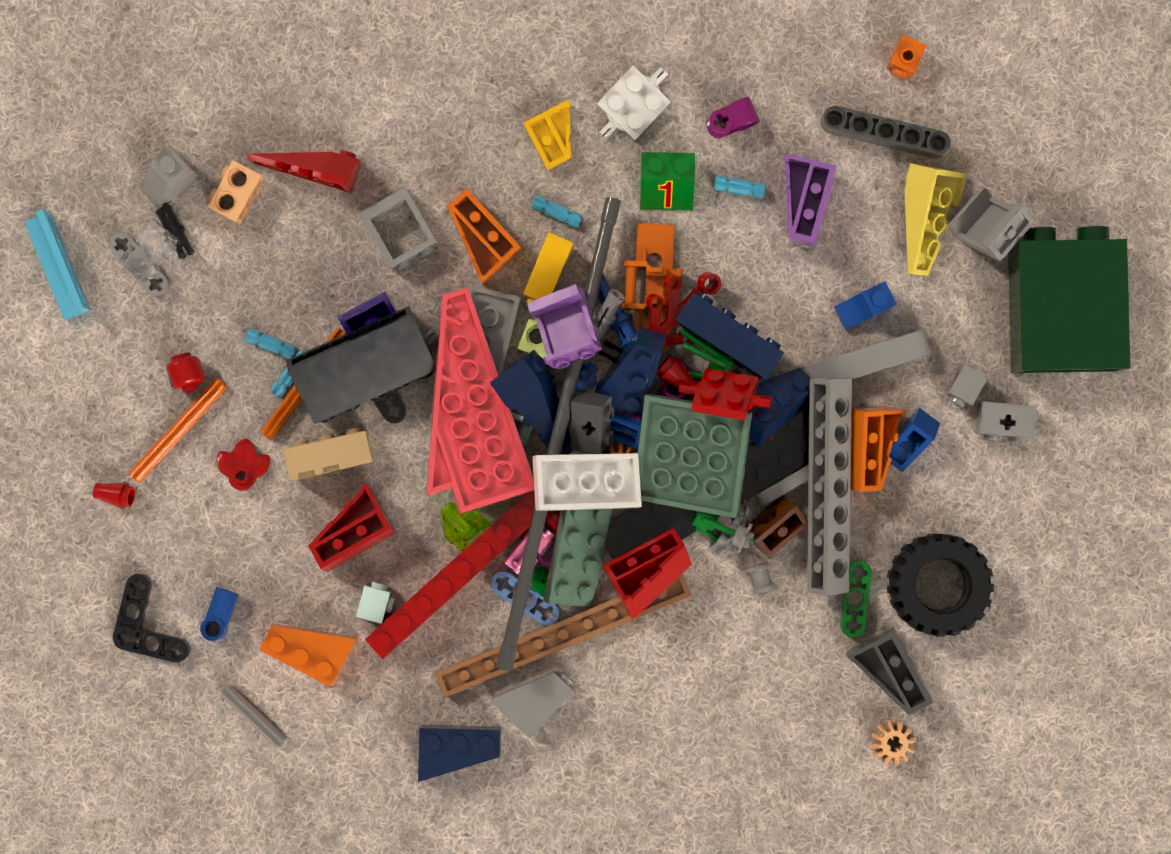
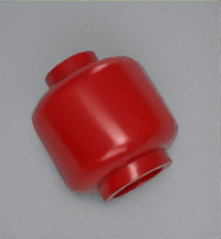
(185, 372)

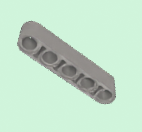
(872, 358)

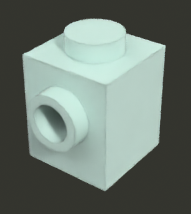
(375, 602)

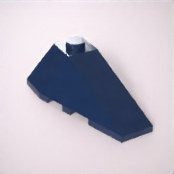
(530, 390)

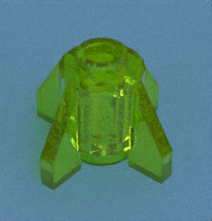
(461, 527)

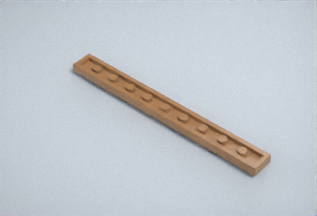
(552, 639)

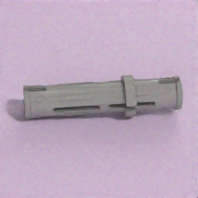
(606, 314)

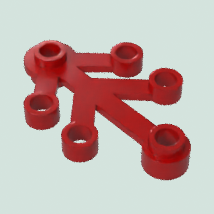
(673, 309)

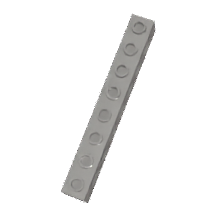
(829, 485)

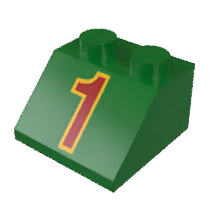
(667, 181)

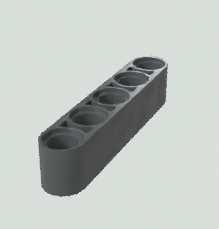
(897, 128)

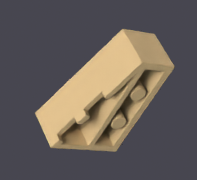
(328, 454)

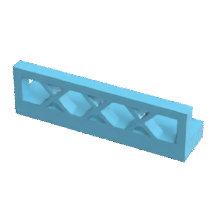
(57, 265)

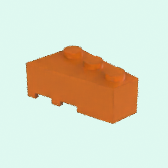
(483, 236)
(871, 442)
(309, 651)

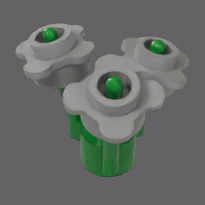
(721, 541)

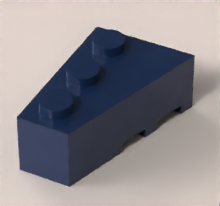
(633, 372)
(789, 396)

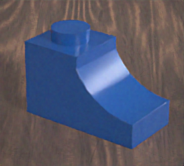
(865, 305)
(913, 439)

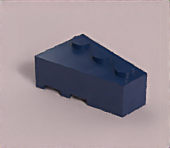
(455, 747)

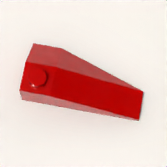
(320, 167)

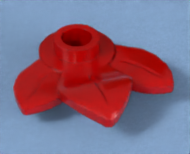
(242, 460)

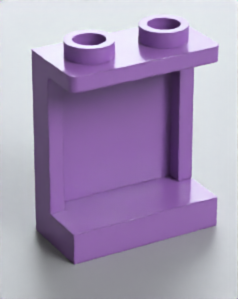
(565, 326)

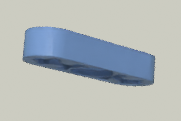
(538, 614)

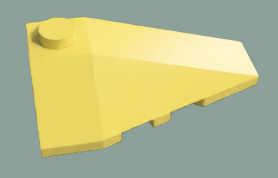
(928, 201)

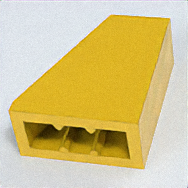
(548, 267)

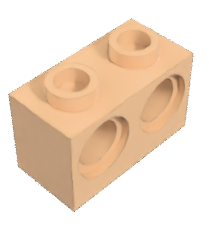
(242, 195)

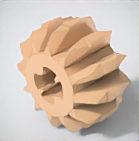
(884, 750)

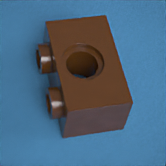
(777, 526)

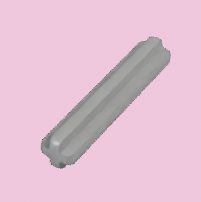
(254, 716)

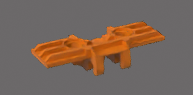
(651, 240)

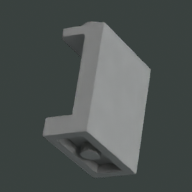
(991, 224)

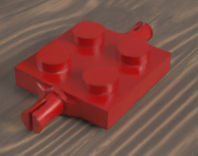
(725, 394)

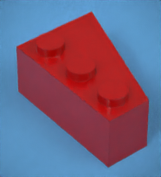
(353, 531)
(647, 571)

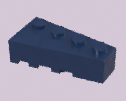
(729, 336)

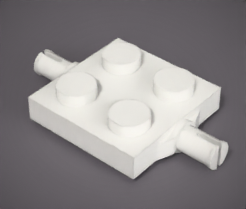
(633, 103)

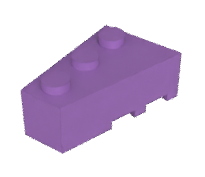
(808, 195)

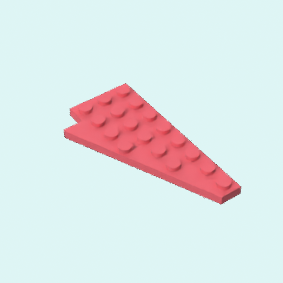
(472, 430)

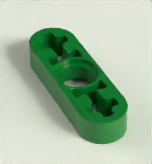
(863, 606)

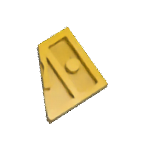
(551, 135)

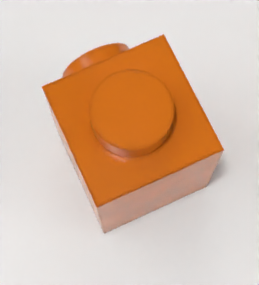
(906, 57)

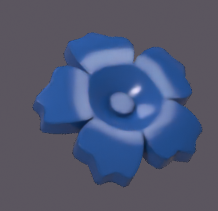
(586, 376)

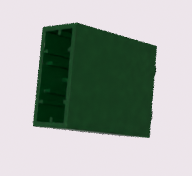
(1069, 302)

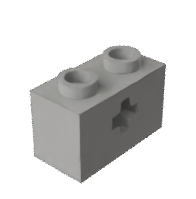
(1021, 418)

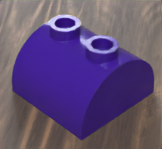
(367, 312)

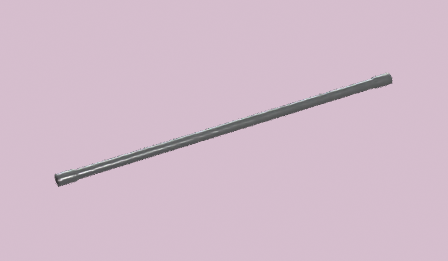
(508, 647)

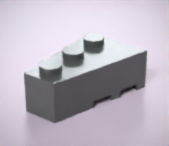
(892, 669)

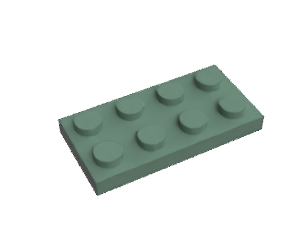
(577, 557)

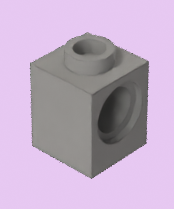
(965, 386)

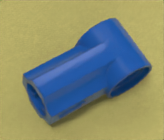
(219, 611)

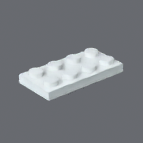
(586, 481)

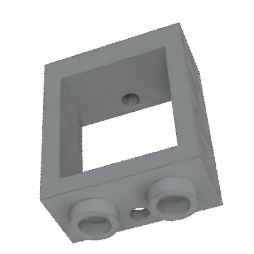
(386, 206)

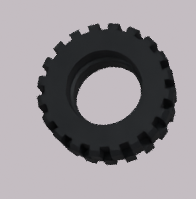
(975, 592)

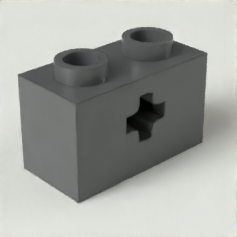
(591, 422)

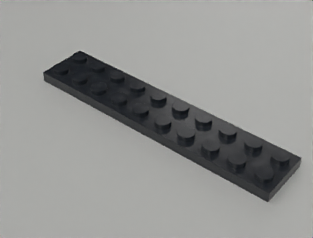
(762, 469)

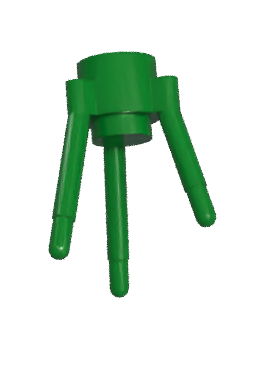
(716, 361)

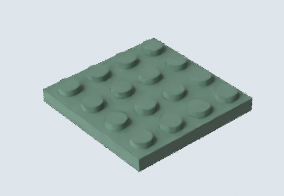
(691, 457)

